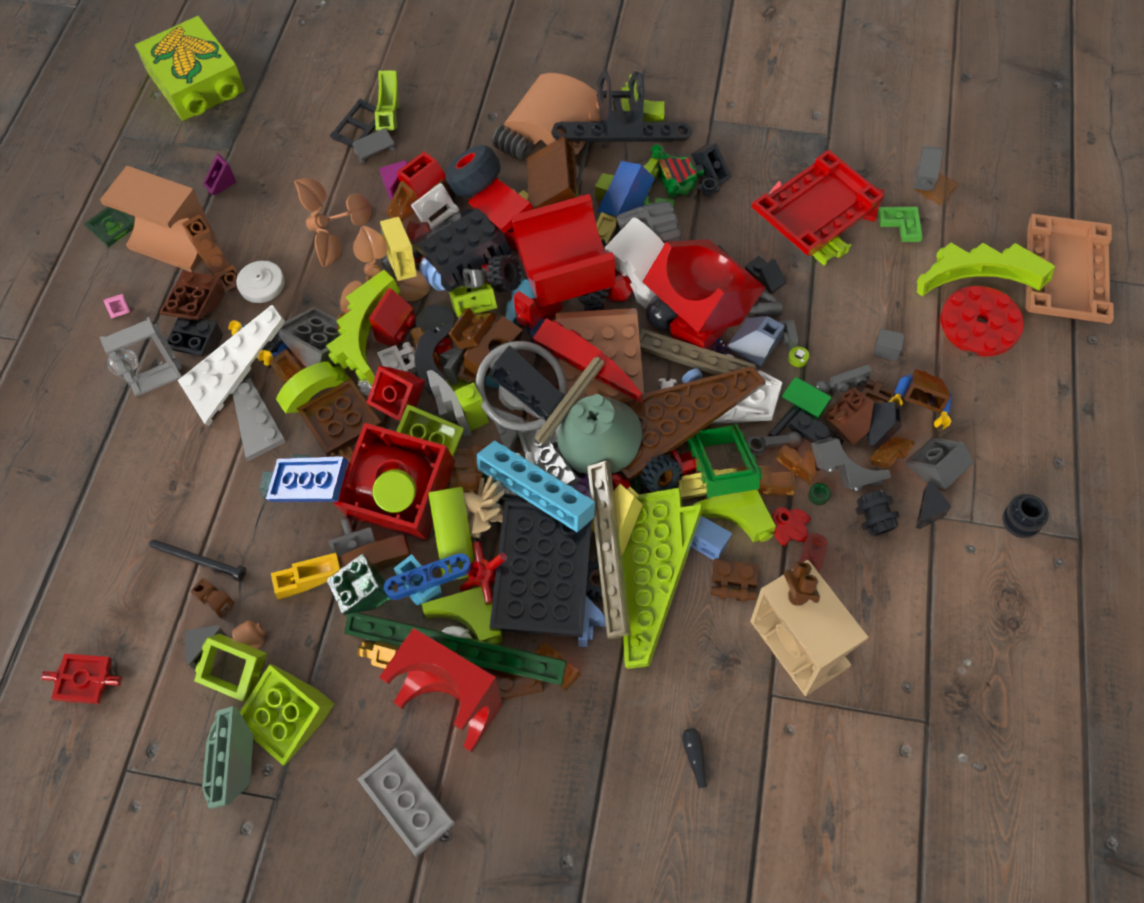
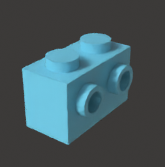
(421, 597)

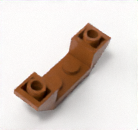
(209, 251)

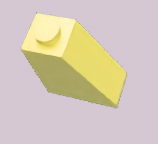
(627, 512)

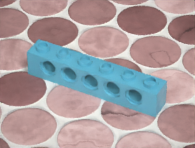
(536, 486)

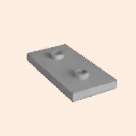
(406, 802)

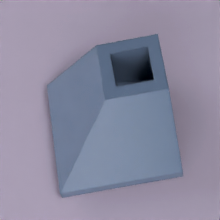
(757, 339)

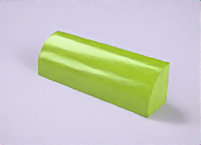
(451, 525)

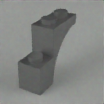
(831, 456)

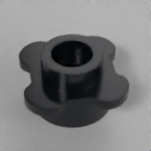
(709, 187)

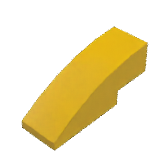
(304, 575)

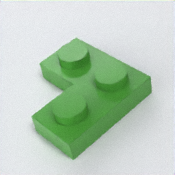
(903, 217)

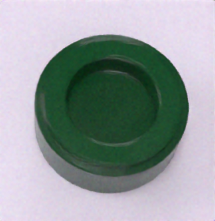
(819, 494)

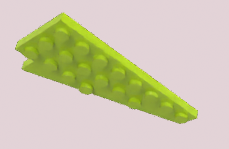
(653, 568)

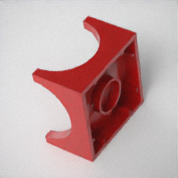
(439, 669)

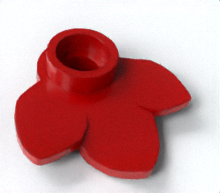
(793, 527)

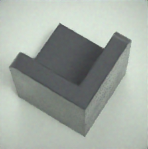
(888, 345)

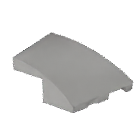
(447, 402)

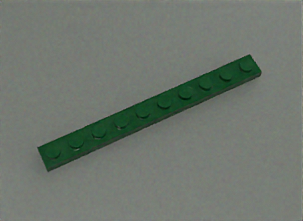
(475, 651)

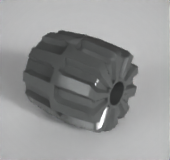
(658, 217)

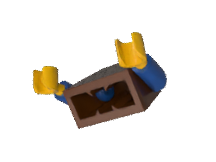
(927, 392)

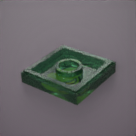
(110, 225)

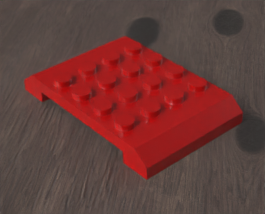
(819, 203)

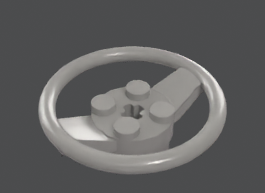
(507, 398)

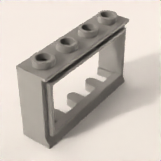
(152, 378)

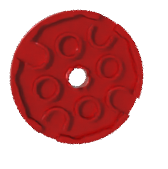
(987, 339)

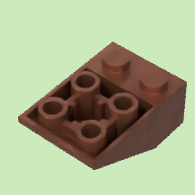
(193, 296)

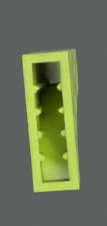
(471, 403)
(744, 510)
(468, 609)

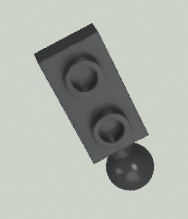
(844, 381)

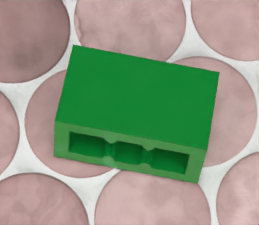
(807, 397)

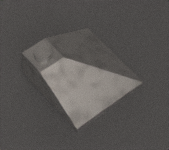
(309, 334)

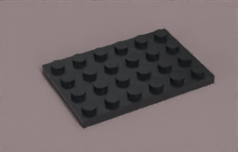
(544, 574)

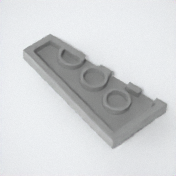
(256, 424)
(547, 457)

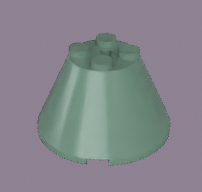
(599, 431)

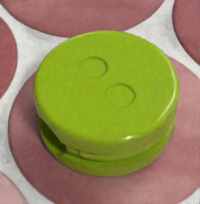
(394, 490)

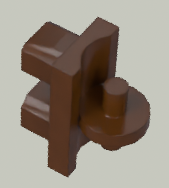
(801, 584)

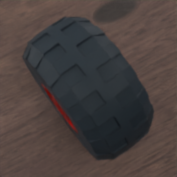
(473, 171)

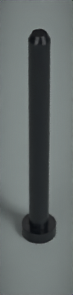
(237, 573)

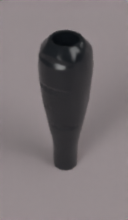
(694, 750)

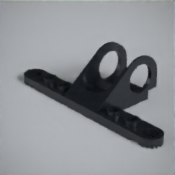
(620, 124)

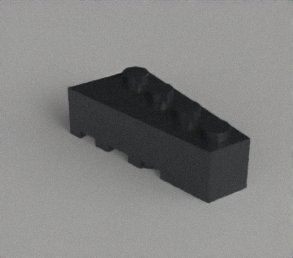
(525, 383)

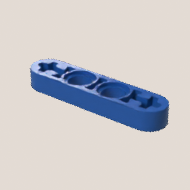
(428, 579)

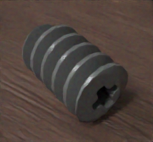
(511, 143)

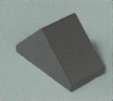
(194, 641)

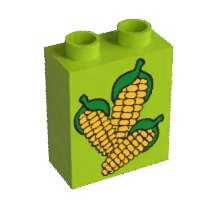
(190, 68)

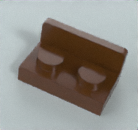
(470, 328)

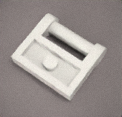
(431, 203)

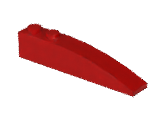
(579, 353)

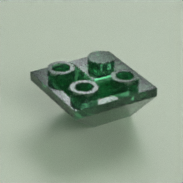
(358, 587)

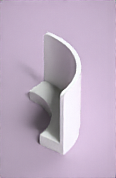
(634, 254)

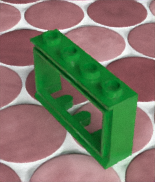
(730, 482)

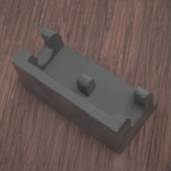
(372, 144)

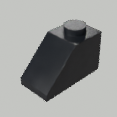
(712, 162)

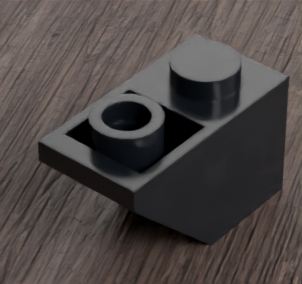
(884, 423)

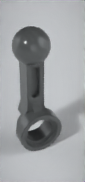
(792, 440)

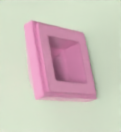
(117, 305)

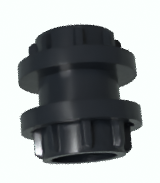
(877, 513)
(1025, 516)

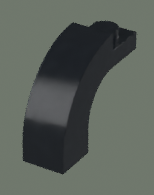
(424, 353)

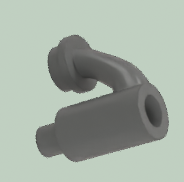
(770, 308)

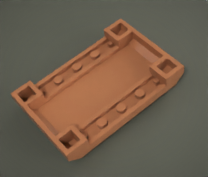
(1081, 272)
(615, 335)

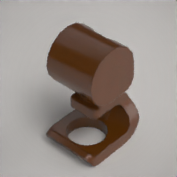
(205, 591)

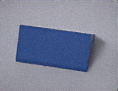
(627, 189)

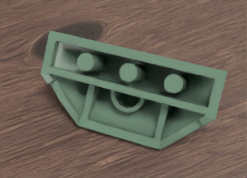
(227, 758)

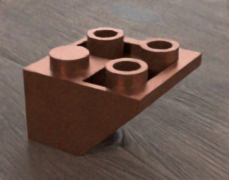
(851, 415)

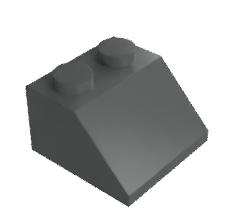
(940, 461)

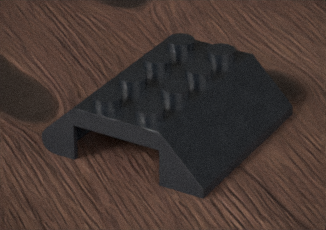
(460, 244)

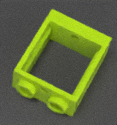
(478, 299)
(251, 672)

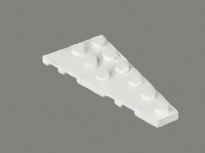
(227, 366)

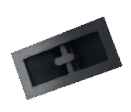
(932, 506)

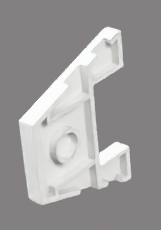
(756, 407)

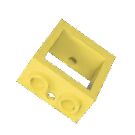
(398, 248)

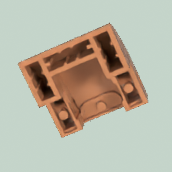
(550, 101)

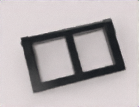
(348, 119)

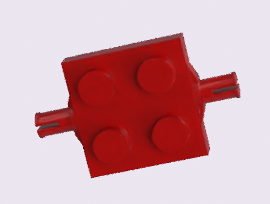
(81, 678)

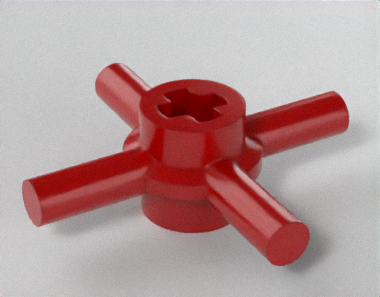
(483, 572)

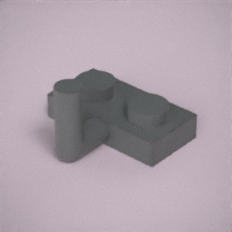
(351, 539)

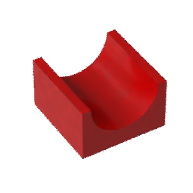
(563, 251)

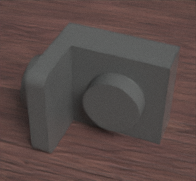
(789, 334)

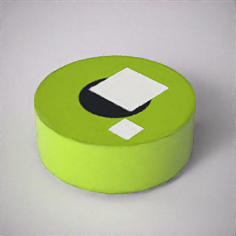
(798, 356)

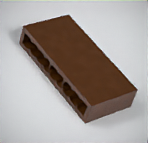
(552, 174)

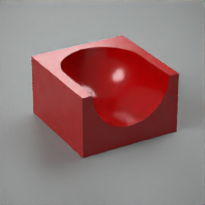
(703, 284)
(385, 450)

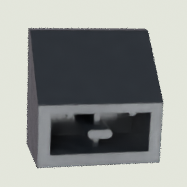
(195, 336)

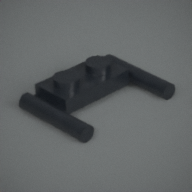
(806, 425)

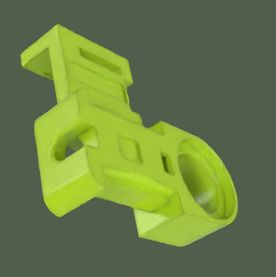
(835, 247)

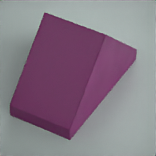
(219, 176)
(390, 177)

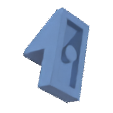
(592, 617)

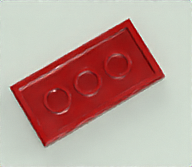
(499, 204)

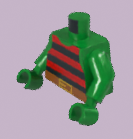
(676, 172)

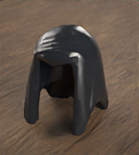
(660, 314)

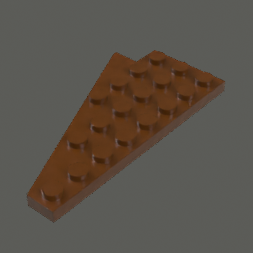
(683, 410)

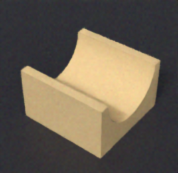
(808, 637)

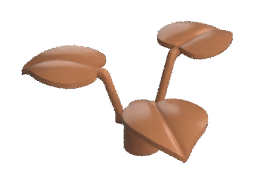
(311, 197)
(371, 246)

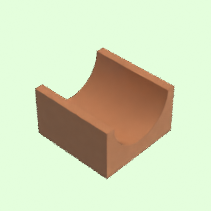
(159, 212)

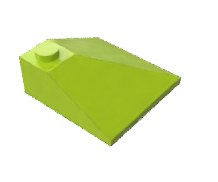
(430, 428)
(284, 713)

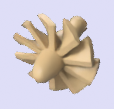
(483, 507)

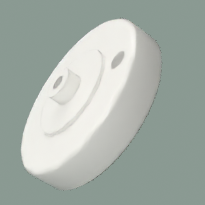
(260, 281)

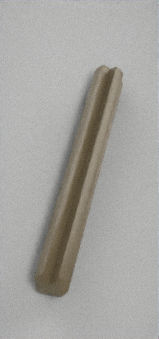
(569, 400)

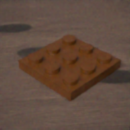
(338, 416)

